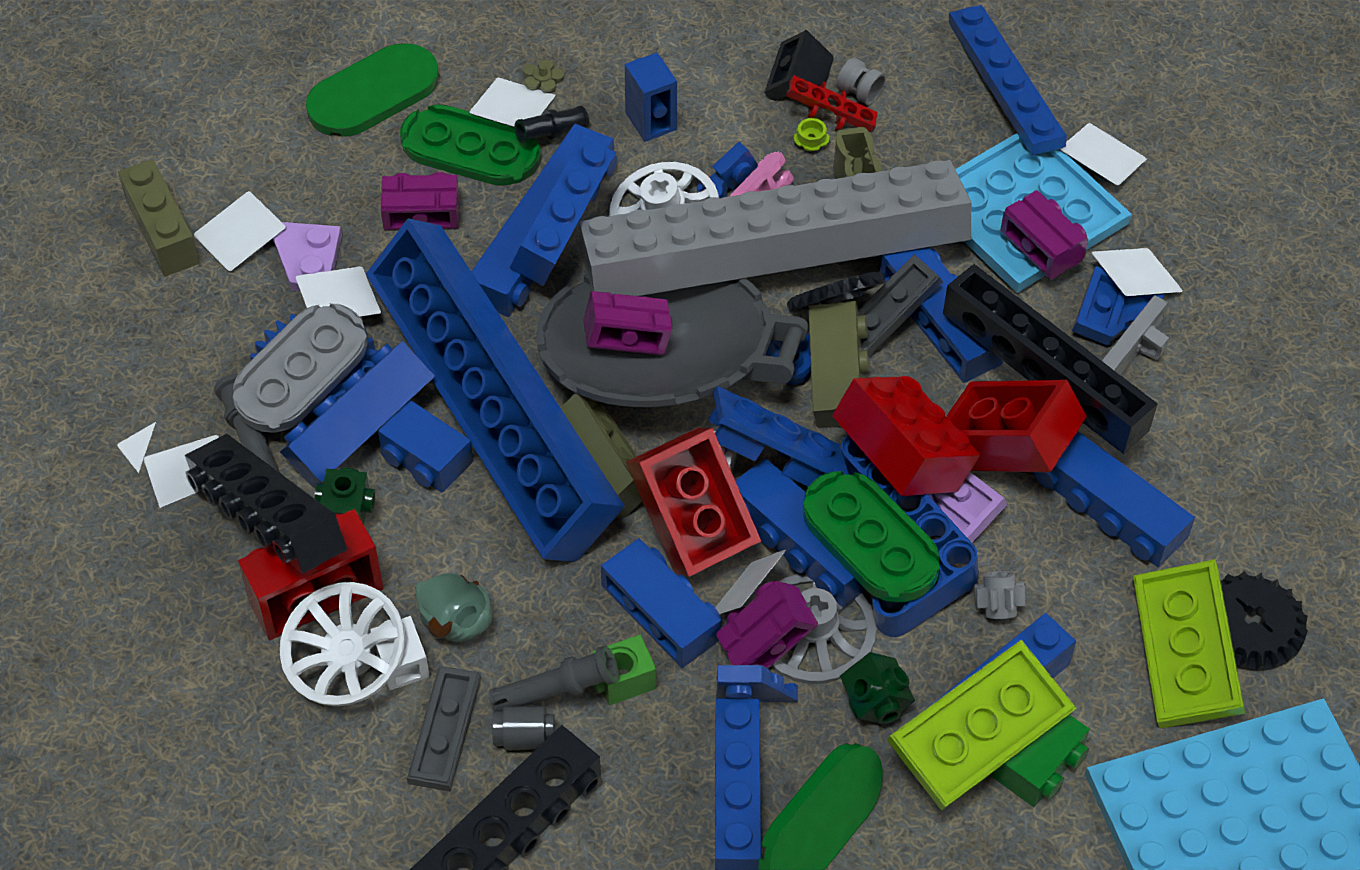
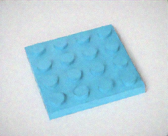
(1010, 174)

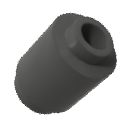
(522, 727)

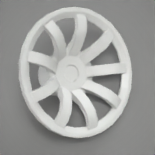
(661, 188)
(345, 647)

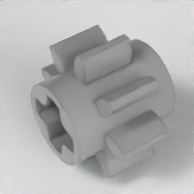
(1000, 595)

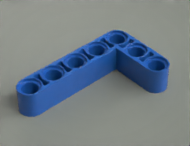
(952, 549)

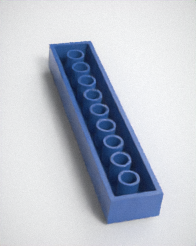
(494, 392)

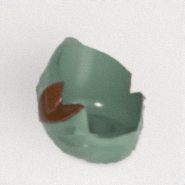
(453, 607)

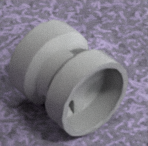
(861, 81)

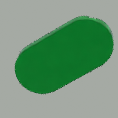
(372, 89)
(468, 145)
(871, 536)
(824, 811)

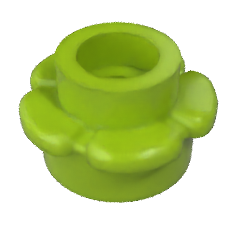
(811, 134)

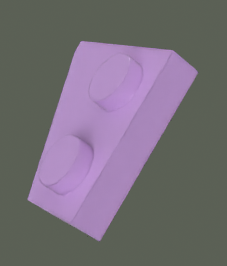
(307, 249)
(972, 506)

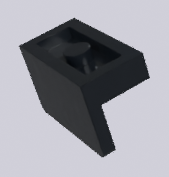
(800, 57)

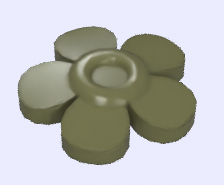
(543, 76)

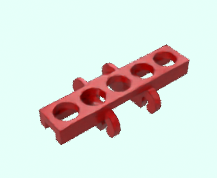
(818, 96)

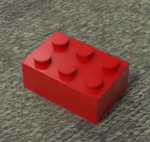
(1018, 423)
(905, 435)
(693, 501)
(278, 587)

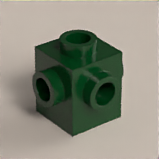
(346, 491)
(877, 688)

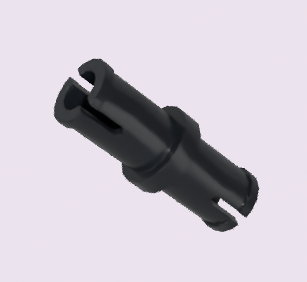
(550, 123)

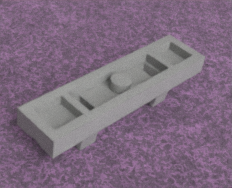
(1140, 337)

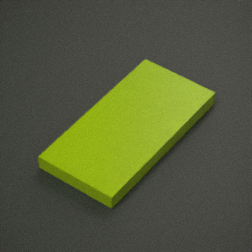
(1188, 644)
(981, 724)

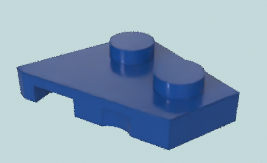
(1106, 310)
(753, 683)

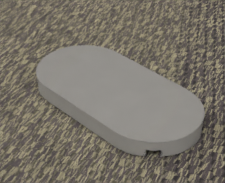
(299, 367)

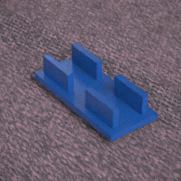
(749, 428)

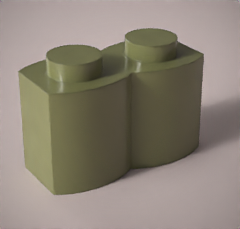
(854, 153)

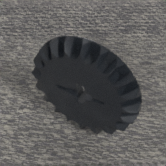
(836, 292)
(1281, 622)

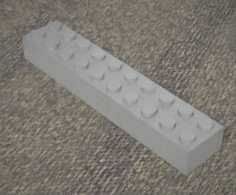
(776, 230)

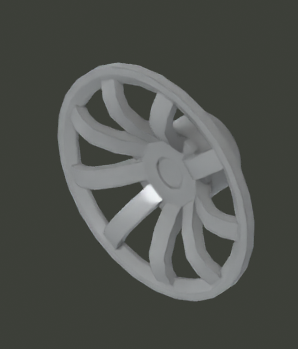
(826, 613)

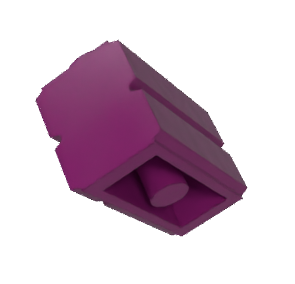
(420, 198)
(1044, 234)
(627, 323)
(767, 625)

